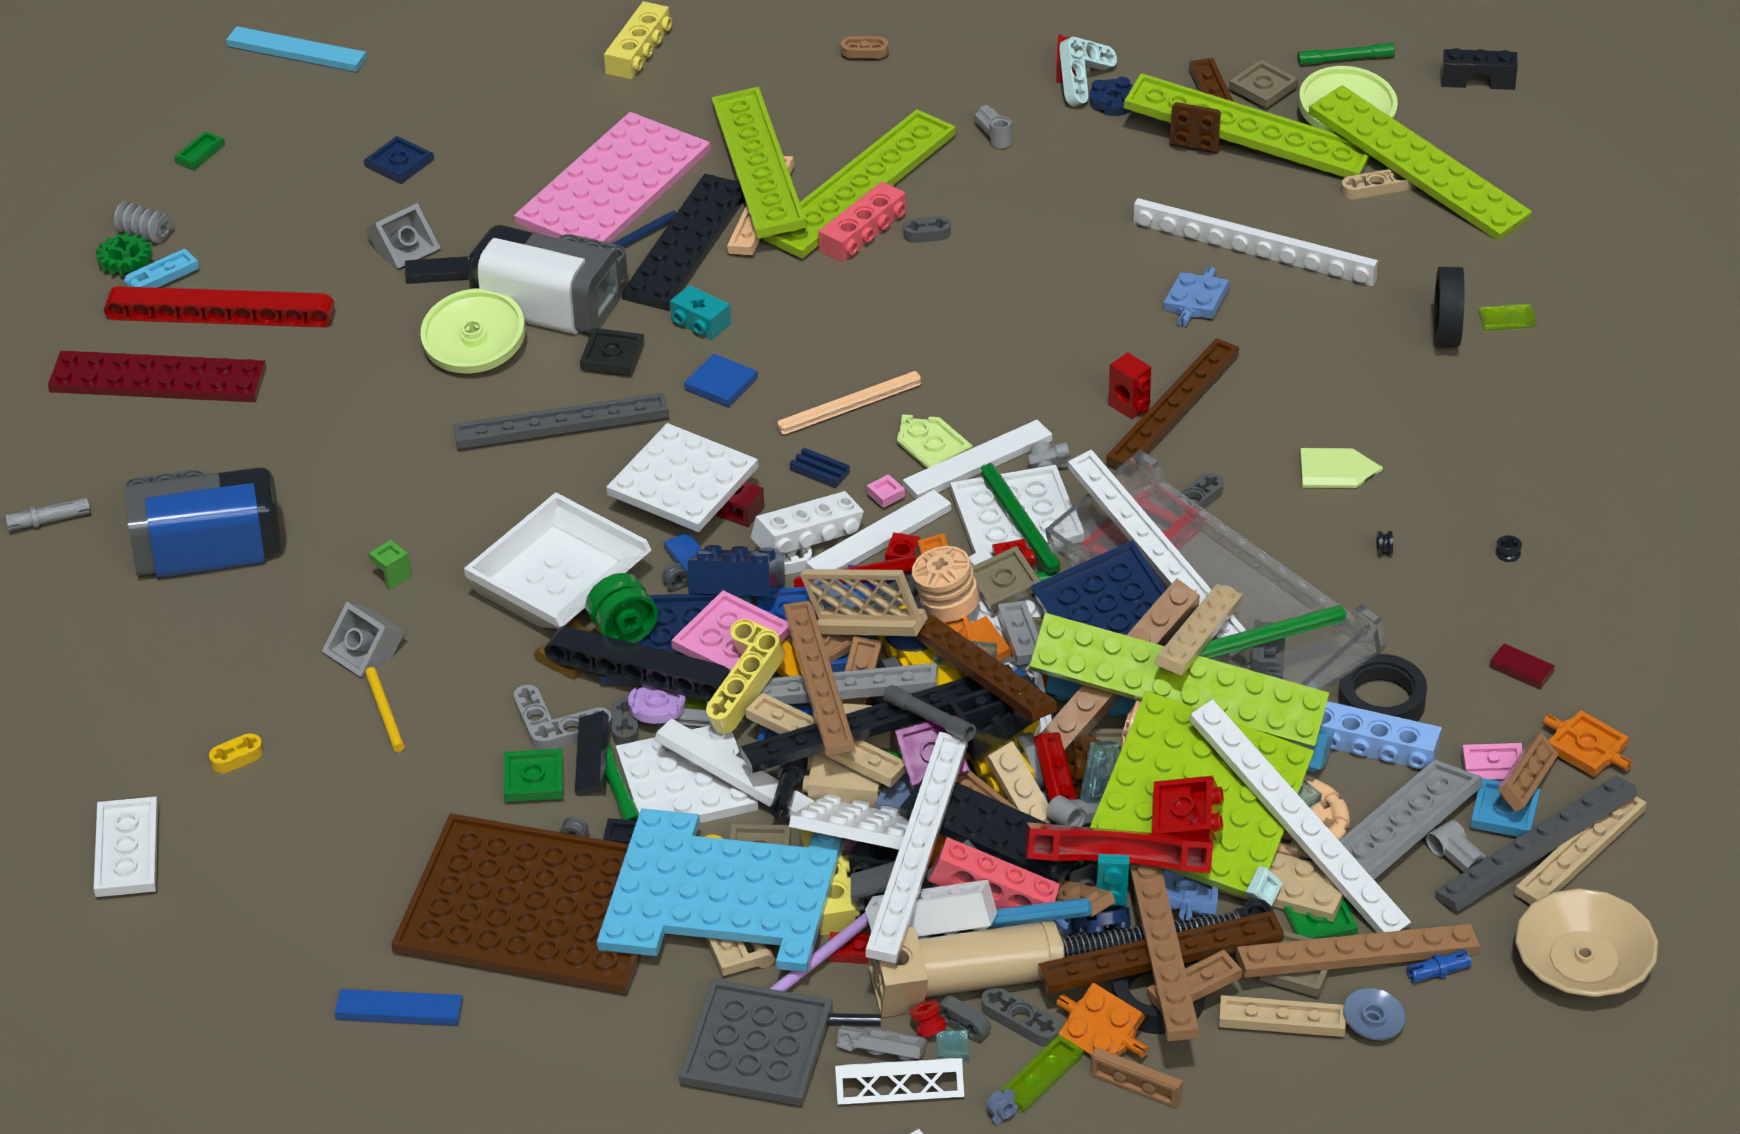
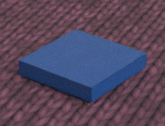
(720, 380)

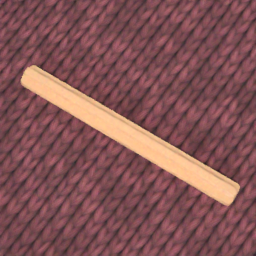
(848, 403)

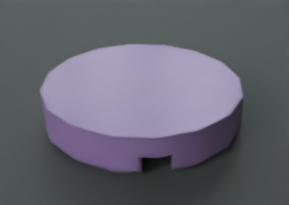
(655, 705)

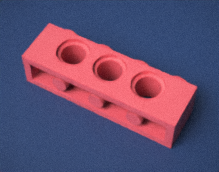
(862, 221)
(1008, 883)

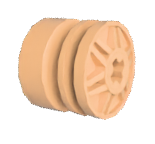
(946, 583)

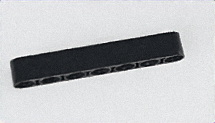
(636, 663)

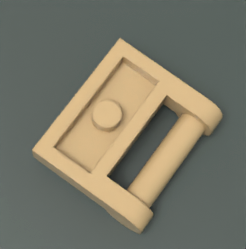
(733, 956)

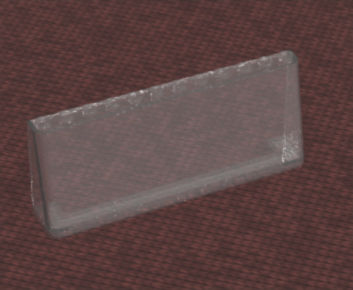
(1228, 559)

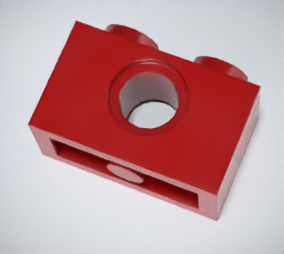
(1129, 385)

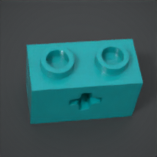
(700, 312)

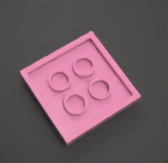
(709, 632)

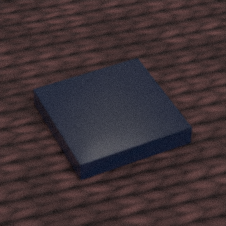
(398, 160)

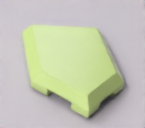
(930, 440)
(1335, 468)

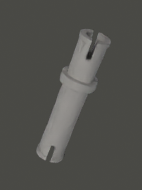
(42, 515)

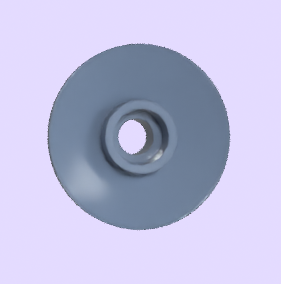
(1374, 1014)

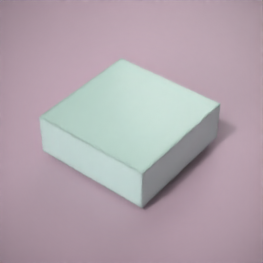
(1264, 885)

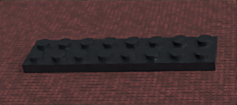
(685, 242)

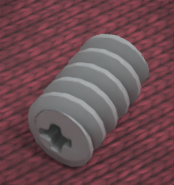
(144, 221)

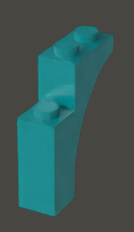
(1113, 876)

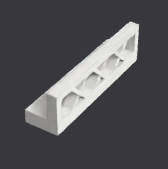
(899, 1068)

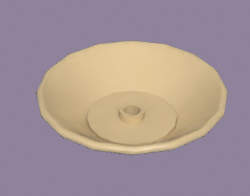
(1586, 942)

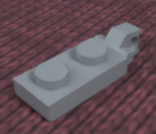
(882, 1041)

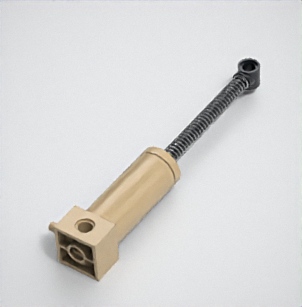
(997, 957)

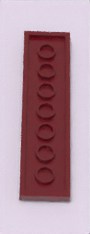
(157, 376)

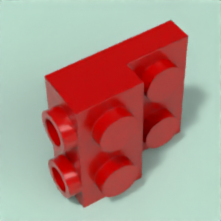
(1188, 807)

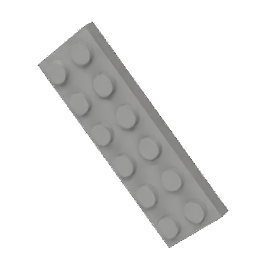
(1409, 815)

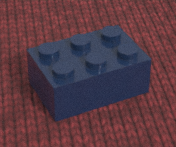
(736, 571)

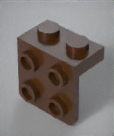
(1195, 127)

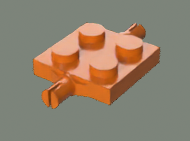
(1588, 743)
(1102, 1023)

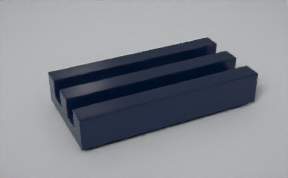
(820, 465)

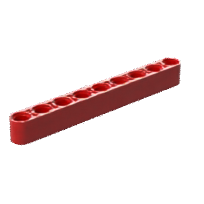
(219, 306)

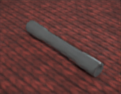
(951, 723)

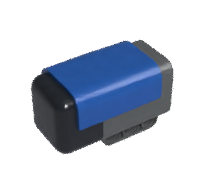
(202, 521)

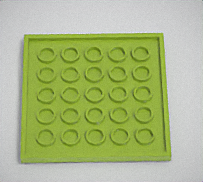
(1169, 747)

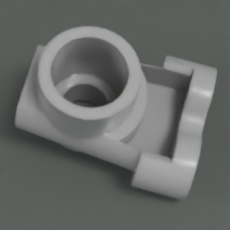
(1044, 455)

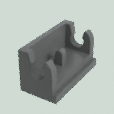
(1268, 657)
(870, 883)

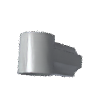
(996, 126)
(1071, 812)
(1452, 842)

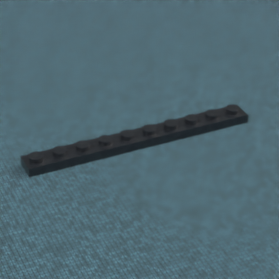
(862, 723)

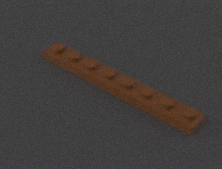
(1174, 402)
(986, 669)
(1133, 957)

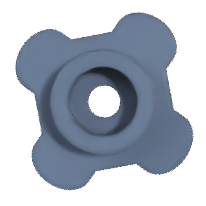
(1001, 1105)

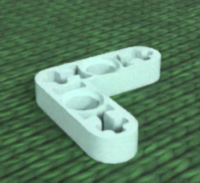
(1076, 86)

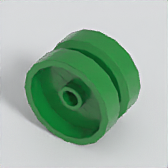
(621, 608)

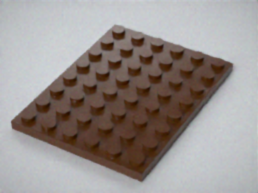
(518, 904)

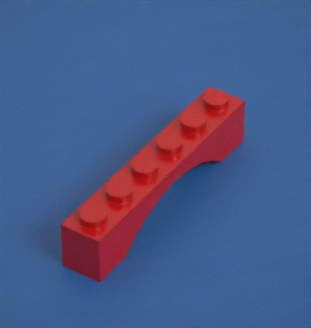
(1143, 848)

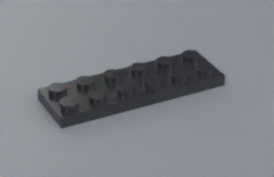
(991, 829)

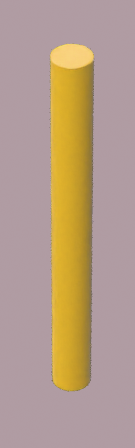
(384, 709)

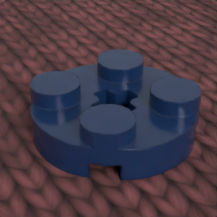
(1102, 95)
(1117, 918)

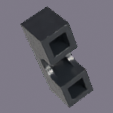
(1498, 65)

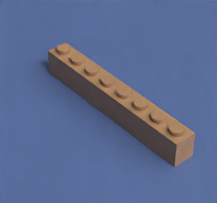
(1156, 626)

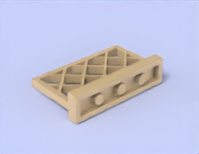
(865, 619)

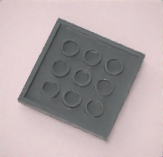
(756, 1042)

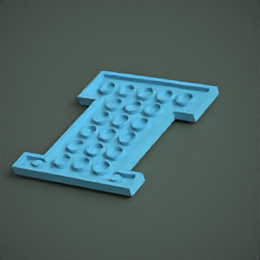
(718, 890)

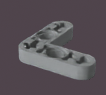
(547, 726)

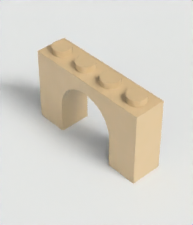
(832, 778)

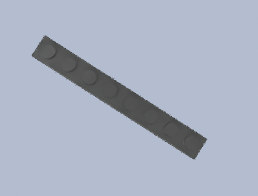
(560, 420)
(1536, 843)

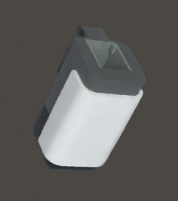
(555, 281)

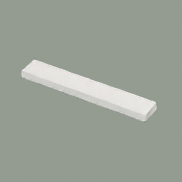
(970, 462)
(878, 535)
(724, 764)

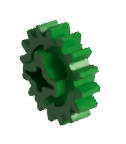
(123, 253)

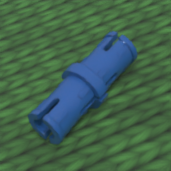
(1438, 966)

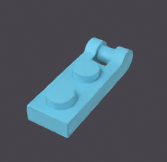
(163, 270)

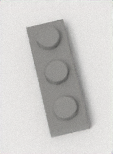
(1019, 630)

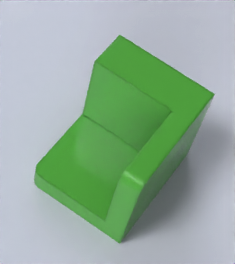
(393, 562)

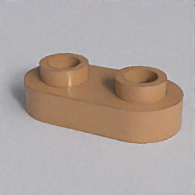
(864, 47)

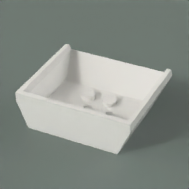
(553, 561)

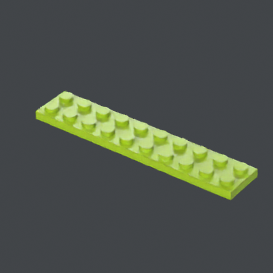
(1253, 127)
(883, 161)
(759, 163)
(1420, 163)
(1129, 669)

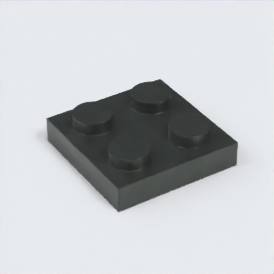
(612, 351)

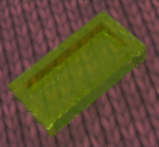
(1507, 317)

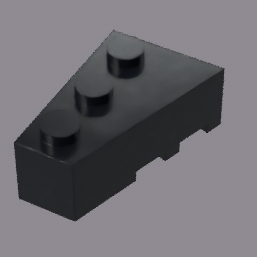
(992, 717)

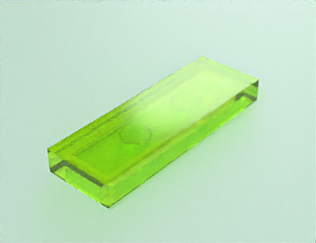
(1043, 1072)

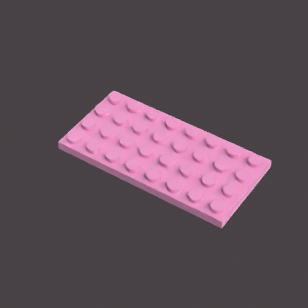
(613, 180)

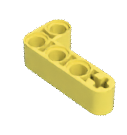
(728, 708)

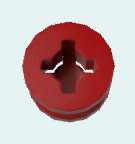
(928, 1018)

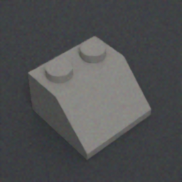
(403, 236)
(362, 638)

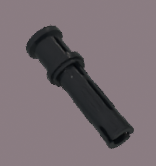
(789, 776)

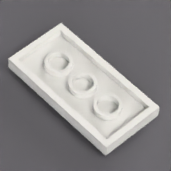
(126, 846)

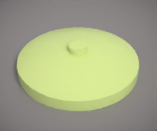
(1358, 80)
(472, 331)

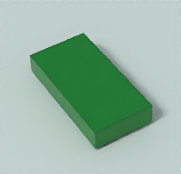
(199, 150)

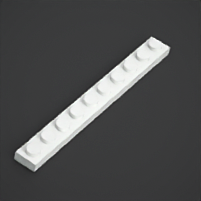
(1255, 242)
(1142, 530)
(1298, 819)
(916, 848)

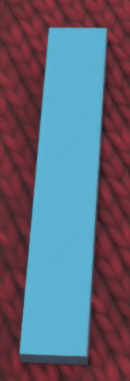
(296, 49)

